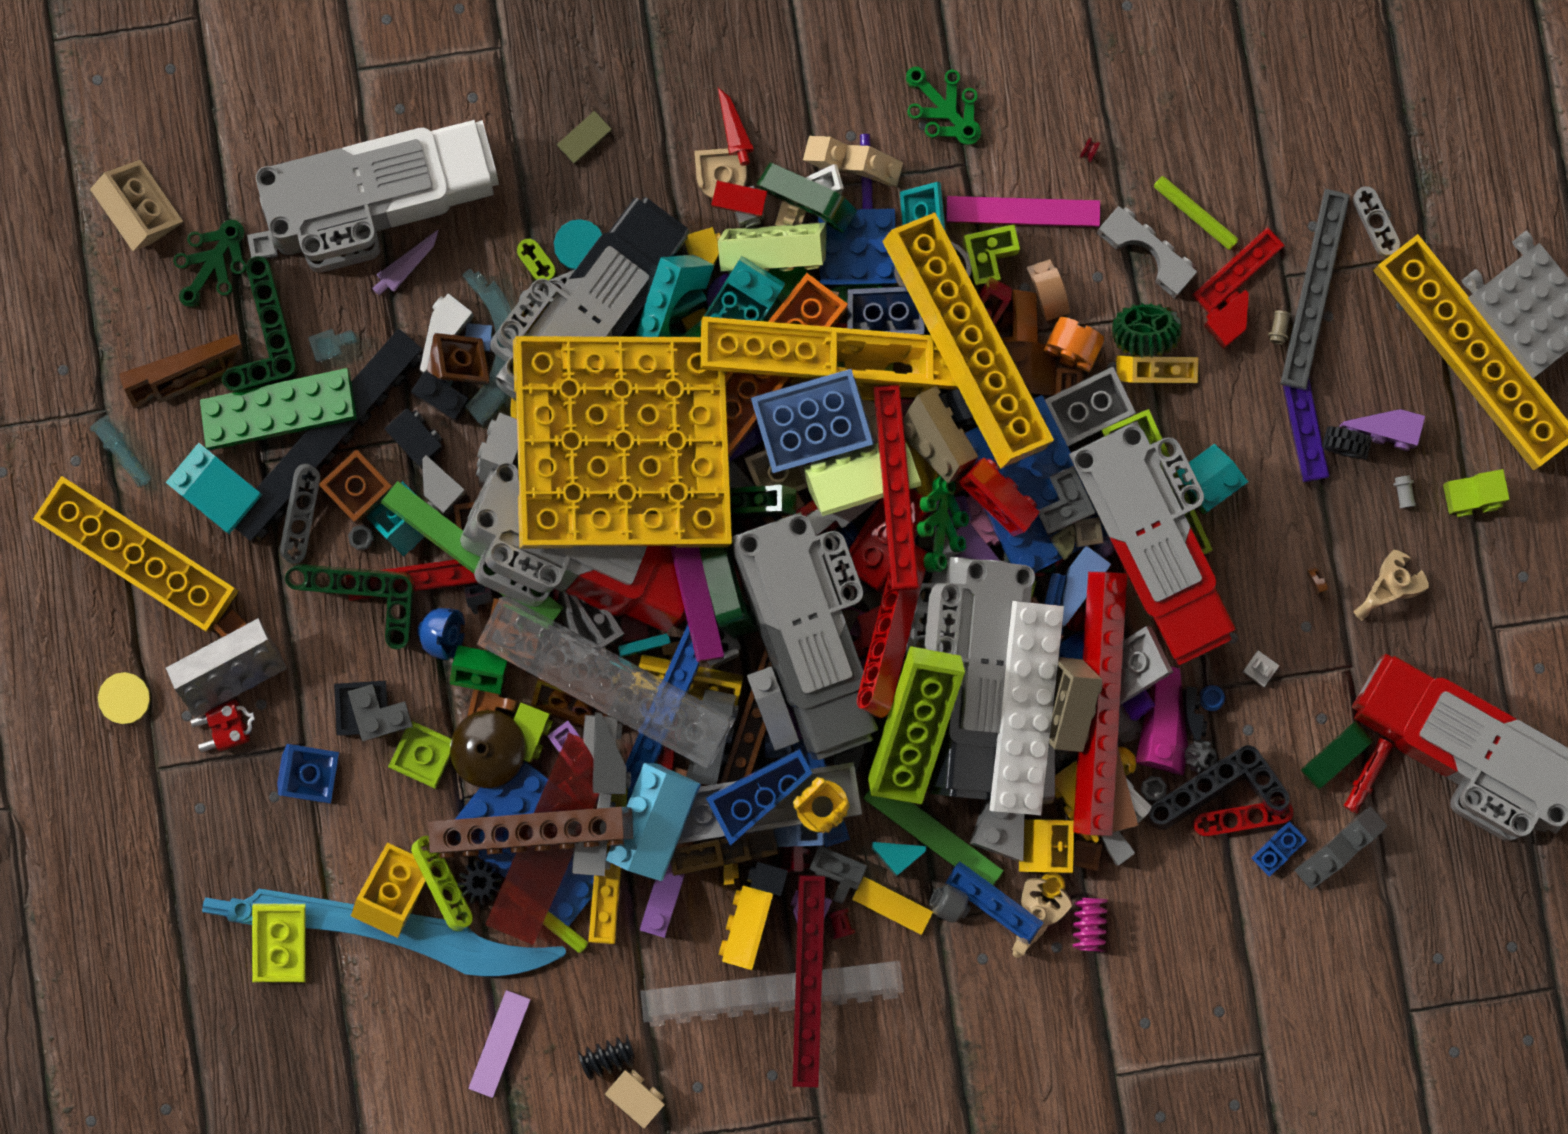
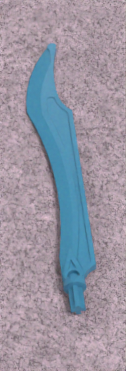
(421, 934)

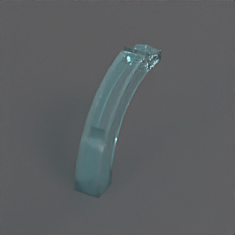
(490, 397)

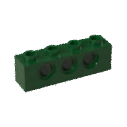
(762, 501)

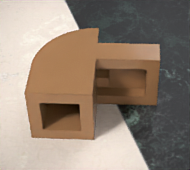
(1049, 289)

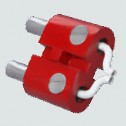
(226, 726)

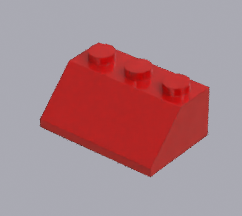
(999, 496)

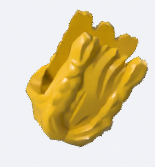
(818, 788)

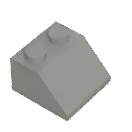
(440, 488)

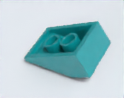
(213, 488)

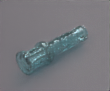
(114, 442)

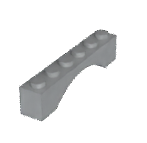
(593, 859)

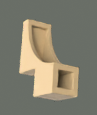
(853, 159)

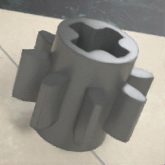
(1200, 756)

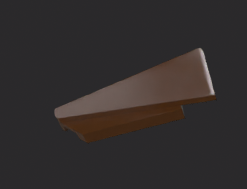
(180, 371)

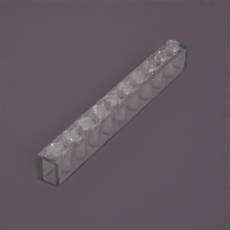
(768, 992)

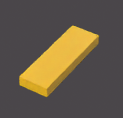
(892, 905)

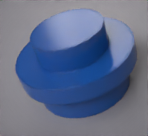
(1212, 698)

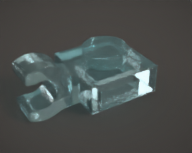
(328, 344)

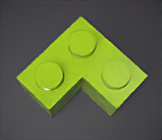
(985, 248)
(1482, 491)

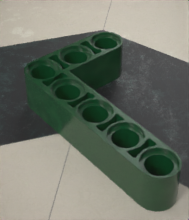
(270, 333)
(363, 587)
(730, 609)

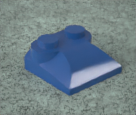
(307, 773)

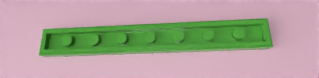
(447, 536)

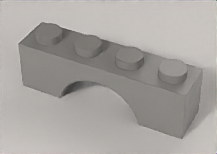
(1124, 230)

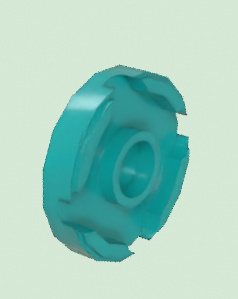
(575, 241)

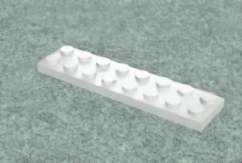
(1026, 708)

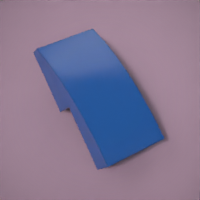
(1279, 848)

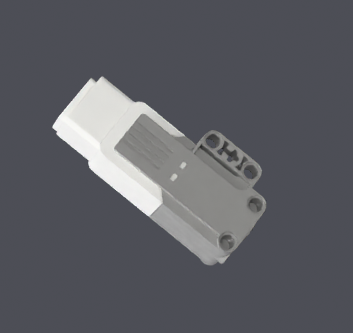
(345, 195)

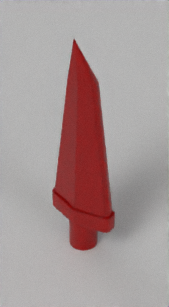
(736, 135)

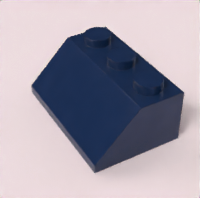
(884, 310)

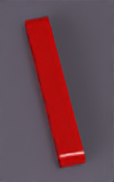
(889, 645)

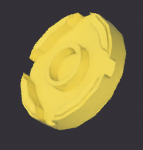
(124, 698)

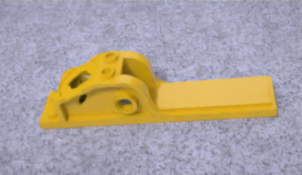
(814, 353)

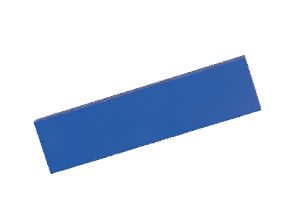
(995, 902)

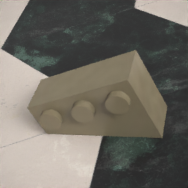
(936, 437)
(1073, 704)

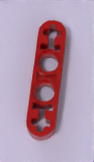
(1243, 821)

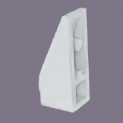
(448, 318)

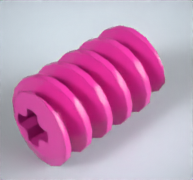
(1090, 924)

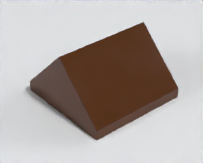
(458, 359)

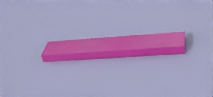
(1023, 211)

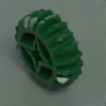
(1146, 330)

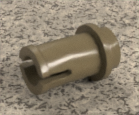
(1280, 326)

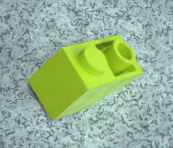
(533, 725)

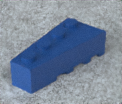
(750, 798)

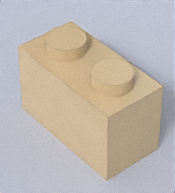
(635, 1098)

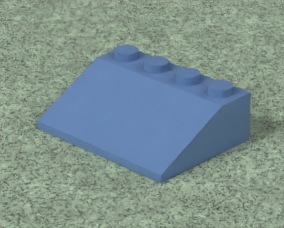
(812, 420)

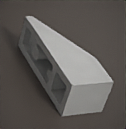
(773, 708)

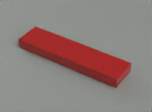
(1238, 270)

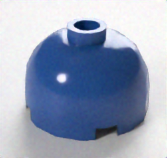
(441, 632)

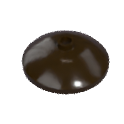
(503, 753)

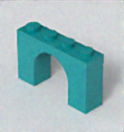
(671, 281)

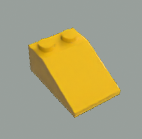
(390, 891)

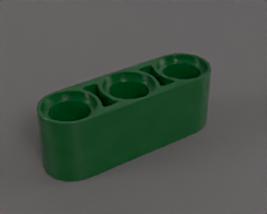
(1337, 755)

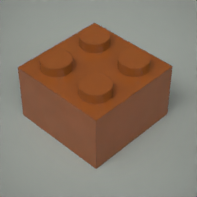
(356, 487)

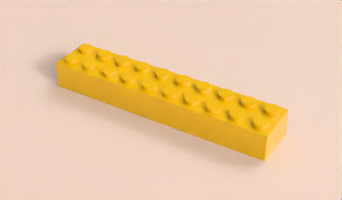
(967, 340)
(1474, 351)

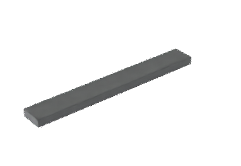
(1315, 289)

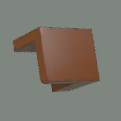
(229, 624)

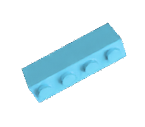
(659, 814)

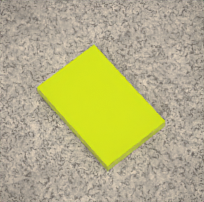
(278, 942)

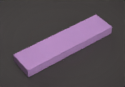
(499, 1043)

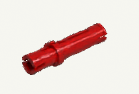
(1363, 785)

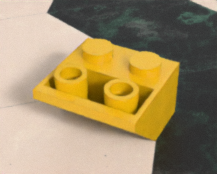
(1048, 846)

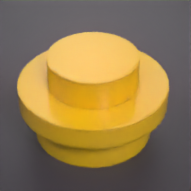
(1053, 884)

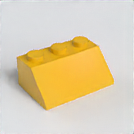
(745, 927)

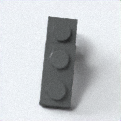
(1341, 848)

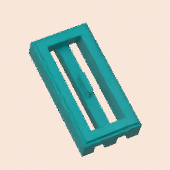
(643, 645)

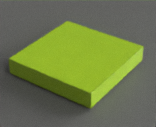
(422, 755)

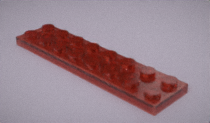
(537, 874)

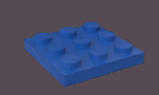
(859, 253)

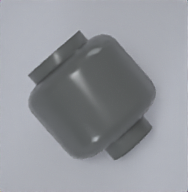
(949, 903)

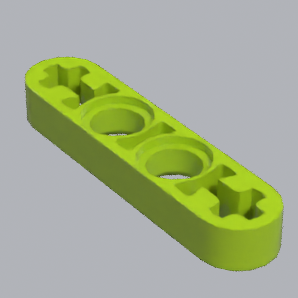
(437, 885)

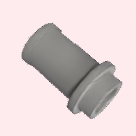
(1405, 491)

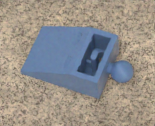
(1077, 576)

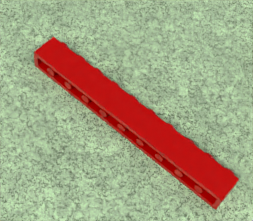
(1104, 656)

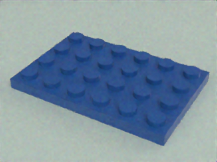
(1033, 480)
(517, 798)

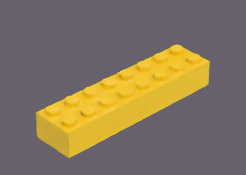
(135, 554)

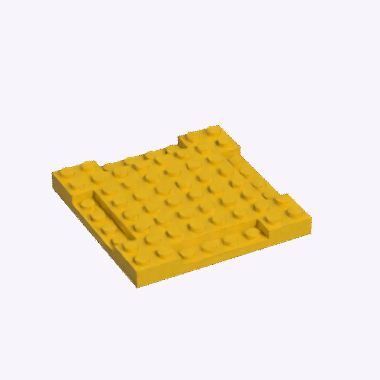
(620, 443)

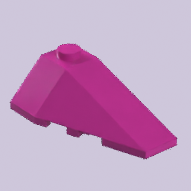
(1164, 727)

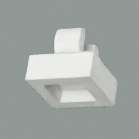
(1260, 668)

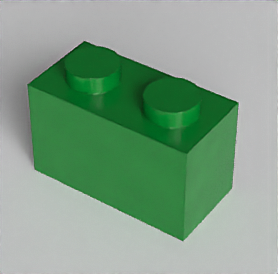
(478, 670)

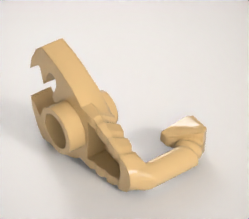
(1392, 584)
(1042, 910)

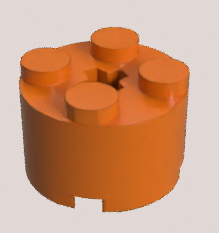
(1074, 344)

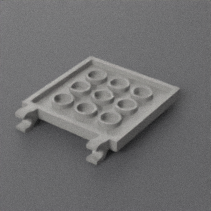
(1526, 305)

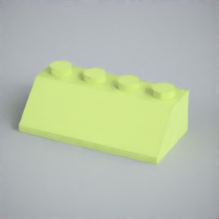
(774, 246)
(850, 479)

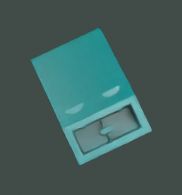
(746, 293)

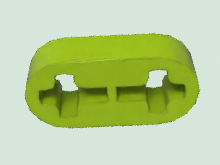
(540, 257)

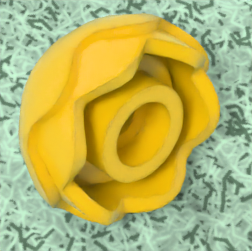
(1128, 760)

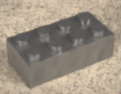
(226, 668)

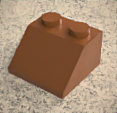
(1019, 318)

